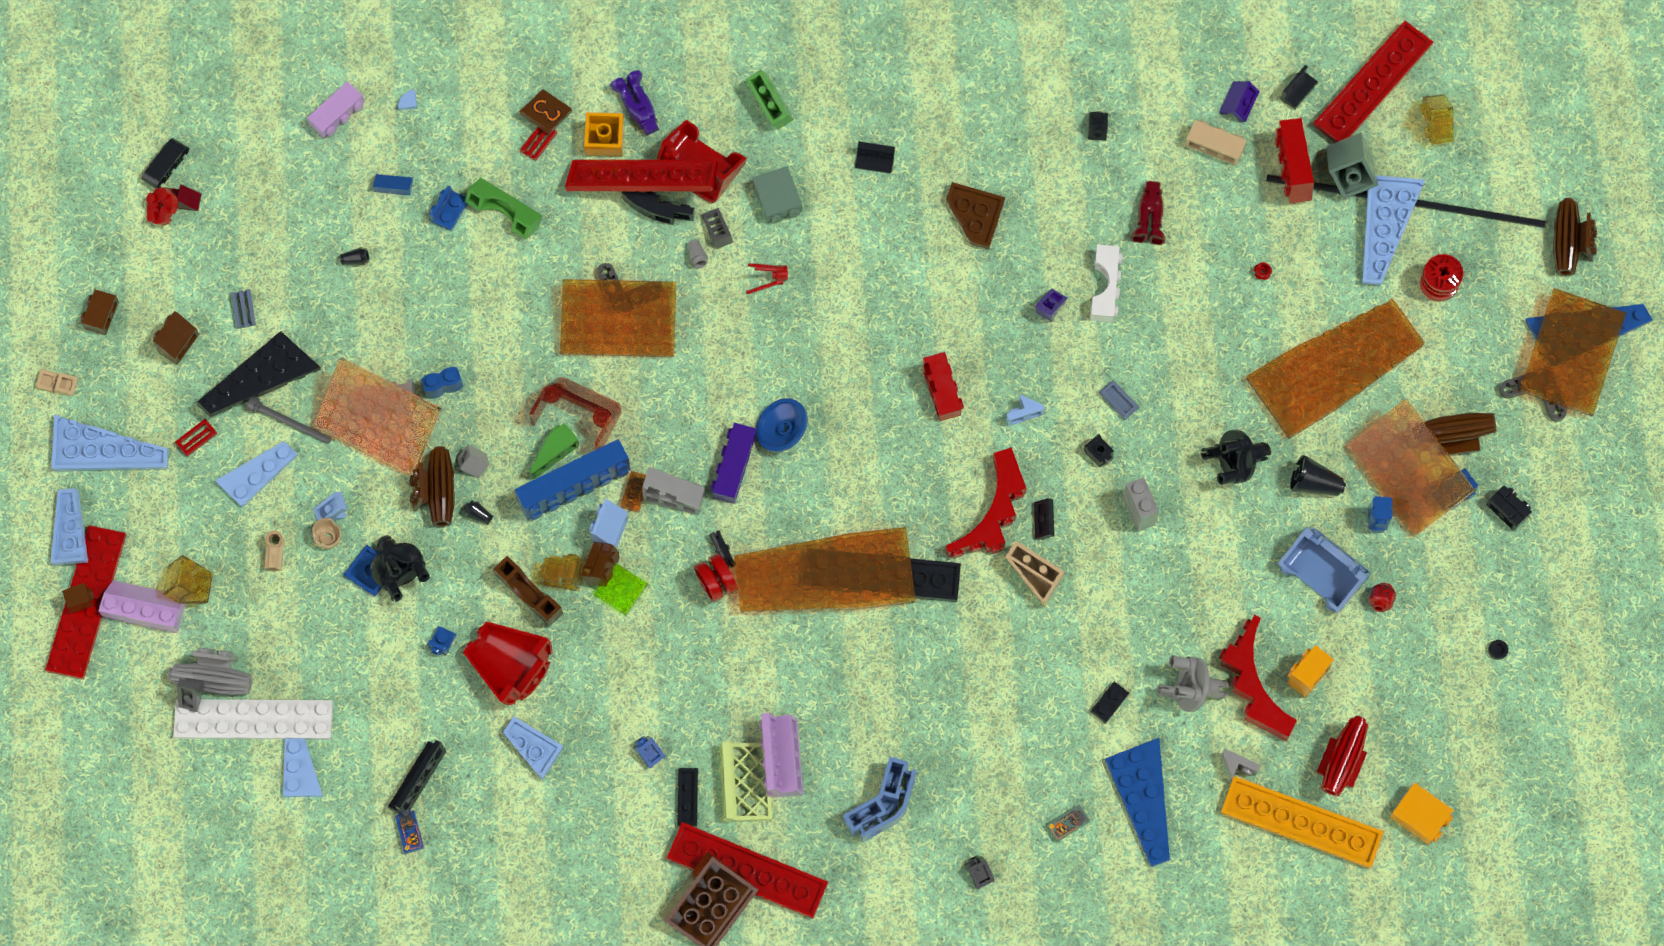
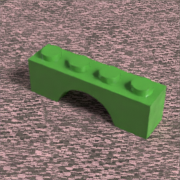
(485, 196)

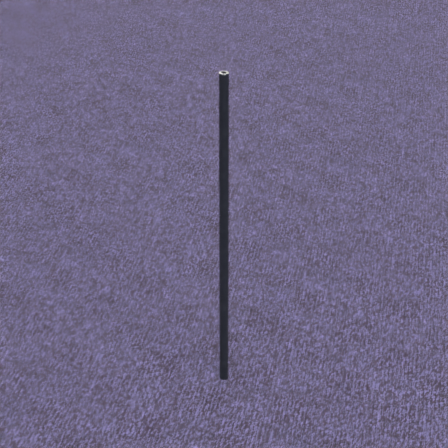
(1435, 206)

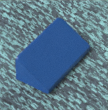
(392, 184)

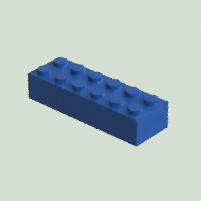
(573, 480)

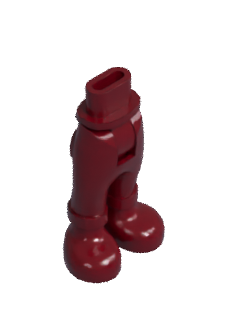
(1150, 203)

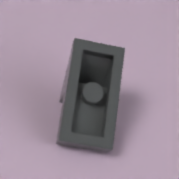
(189, 693)

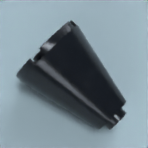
(1315, 479)

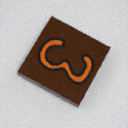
(546, 111)

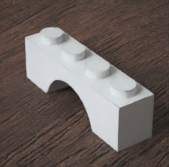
(1103, 305)

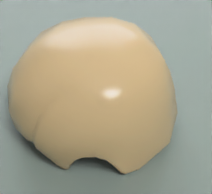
(323, 527)

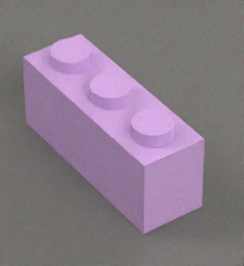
(336, 110)

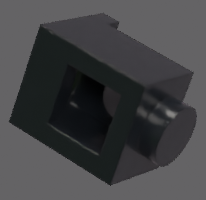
(1098, 457)

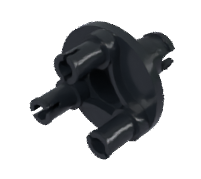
(1236, 456)
(397, 566)

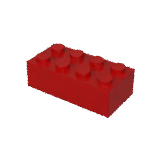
(1295, 160)

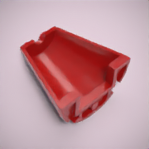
(509, 660)

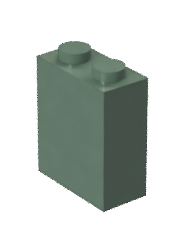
(777, 195)

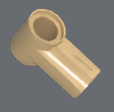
(274, 553)

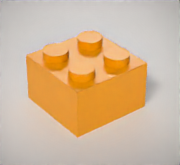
(604, 134)
(1310, 671)

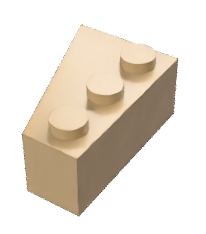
(1035, 571)

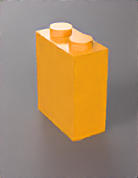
(1422, 814)

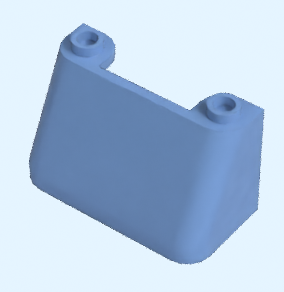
(1324, 568)

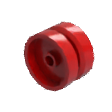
(715, 577)

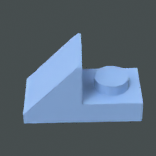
(1030, 410)
(332, 507)

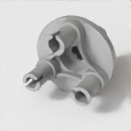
(1192, 684)

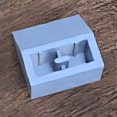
(609, 523)

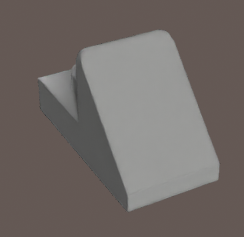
(1233, 761)

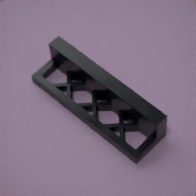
(417, 778)

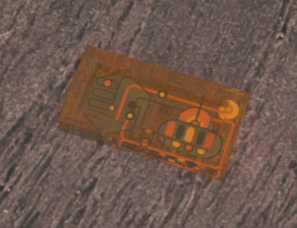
(633, 493)

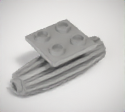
(214, 672)

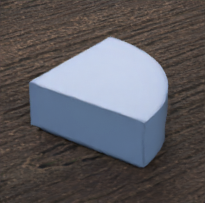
(408, 101)

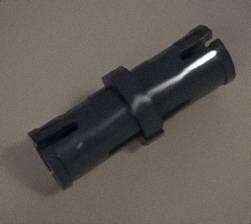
(722, 548)

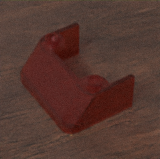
(605, 409)

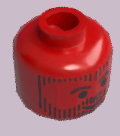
(1382, 597)

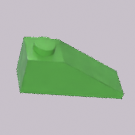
(557, 446)

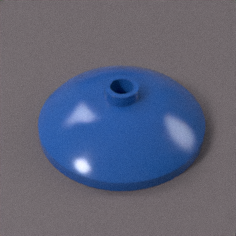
(776, 420)

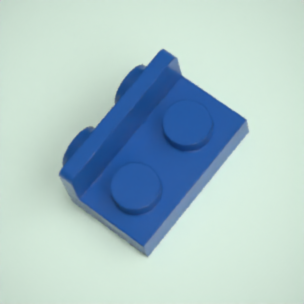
(448, 208)

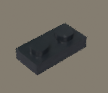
(1044, 519)
(1109, 702)

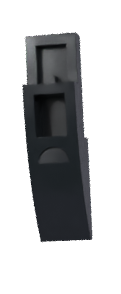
(650, 206)

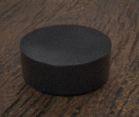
(1498, 649)

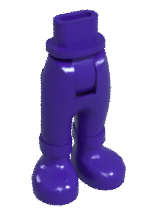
(641, 112)

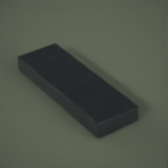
(687, 796)

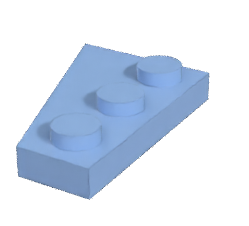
(533, 746)
(299, 772)

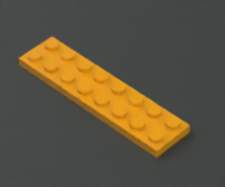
(1302, 822)

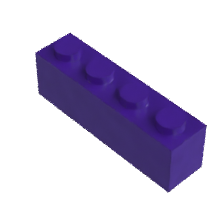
(734, 462)

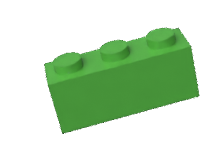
(769, 99)

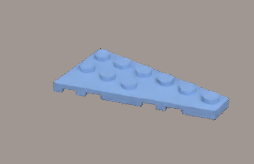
(1386, 218)
(92, 448)

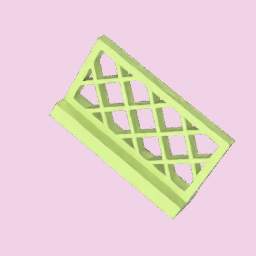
(728, 783)

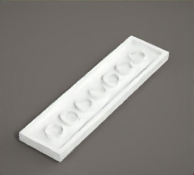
(255, 720)

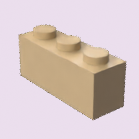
(1216, 142)

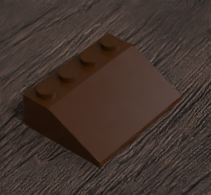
(708, 902)

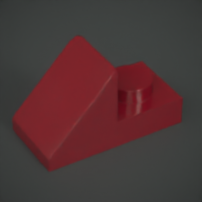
(187, 198)

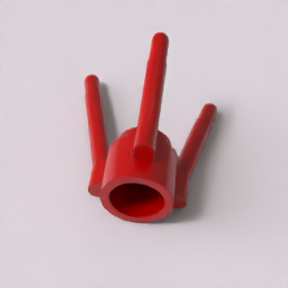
(779, 273)

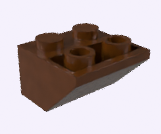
(175, 337)

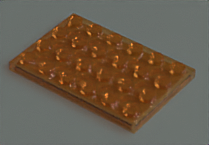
(618, 318)
(1572, 352)
(376, 417)
(1410, 467)

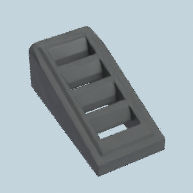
(720, 239)

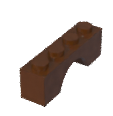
(539, 602)

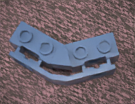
(884, 804)

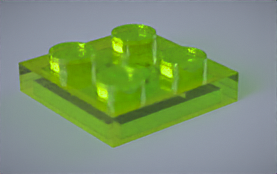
(621, 590)

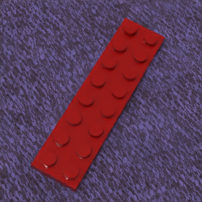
(1373, 83)
(642, 175)
(79, 630)
(772, 878)

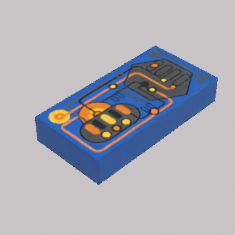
(409, 832)

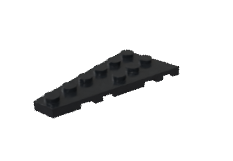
(261, 373)

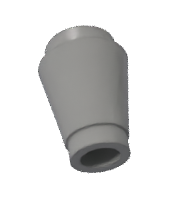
(697, 255)

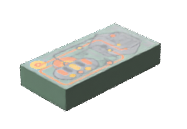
(1068, 823)

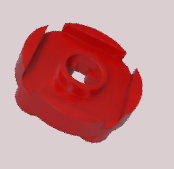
(158, 214)

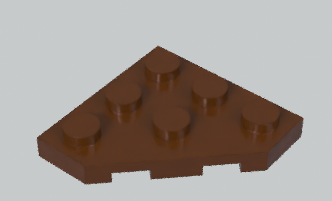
(975, 212)

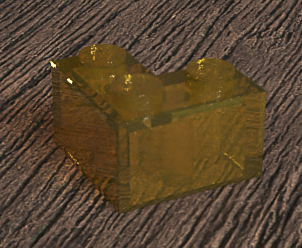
(1439, 118)
(562, 572)

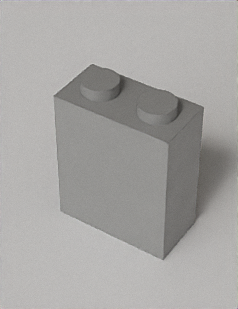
(1140, 504)

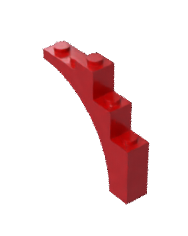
(988, 531)
(1263, 710)

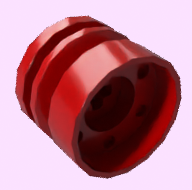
(1441, 287)

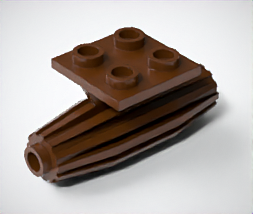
(1572, 237)
(1462, 431)
(435, 487)

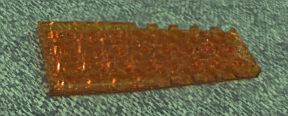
(1334, 367)
(828, 573)

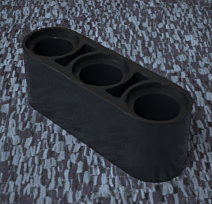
(164, 163)

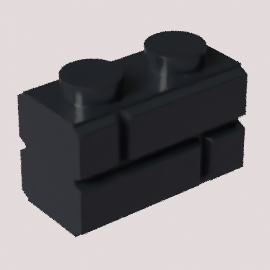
(1509, 507)

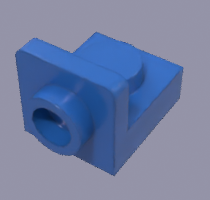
(441, 641)
(648, 751)

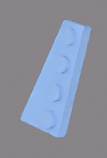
(254, 475)
(68, 534)

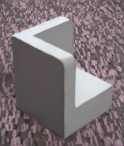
(473, 461)

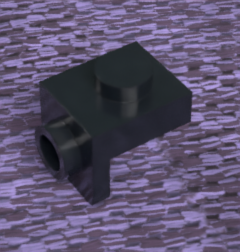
(1098, 126)

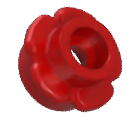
(1262, 266)

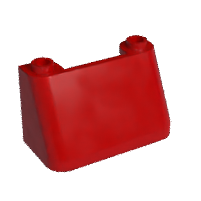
(684, 144)

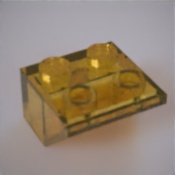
(187, 582)

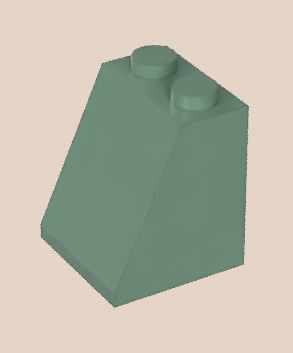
(1351, 165)

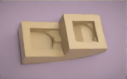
(56, 383)

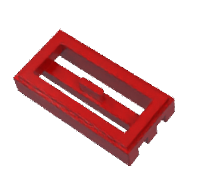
(537, 142)
(201, 442)

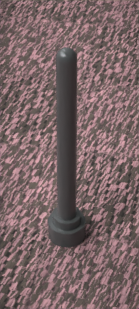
(255, 405)

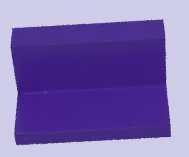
(1240, 100)

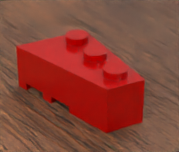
(942, 387)

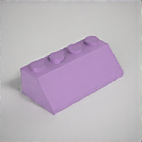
(141, 607)

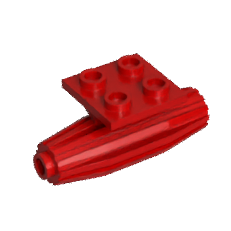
(1344, 757)

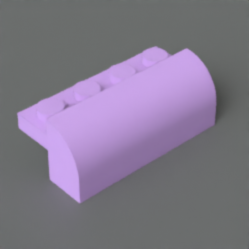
(781, 755)

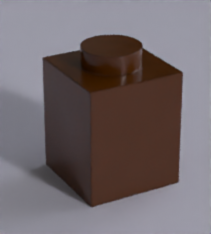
(78, 598)

